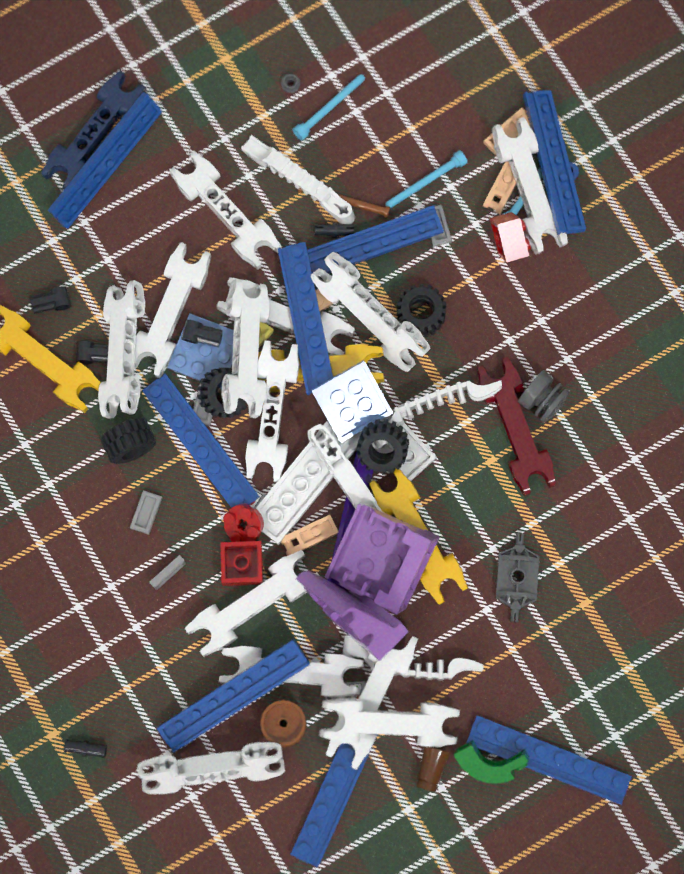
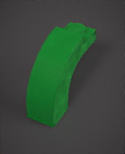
(488, 770)

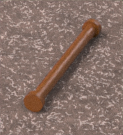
(363, 205)

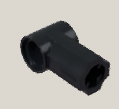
(56, 299)
(197, 332)
(89, 352)

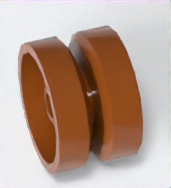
(295, 726)

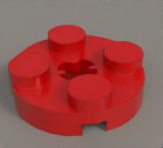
(233, 519)

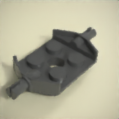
(513, 593)

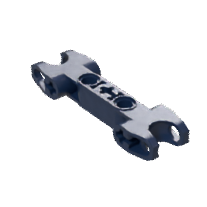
(114, 104)

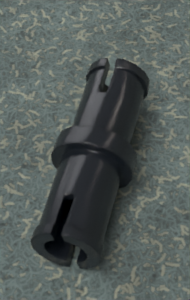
(334, 229)
(85, 748)

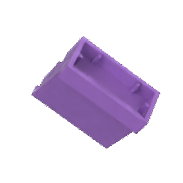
(382, 558)
(355, 615)

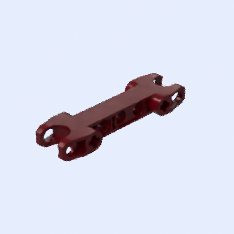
(528, 459)

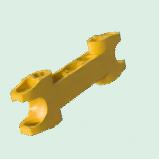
(339, 363)
(69, 379)
(401, 505)

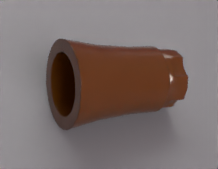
(432, 767)

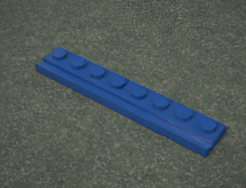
(105, 160)
(554, 162)
(379, 239)
(305, 315)
(200, 442)
(233, 695)
(550, 760)
(328, 806)

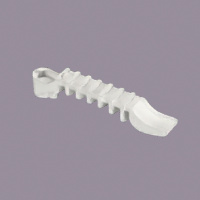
(309, 184)

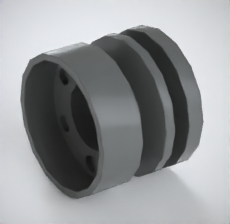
(544, 396)

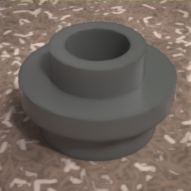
(290, 78)

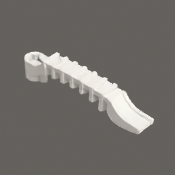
(475, 392)
(355, 650)

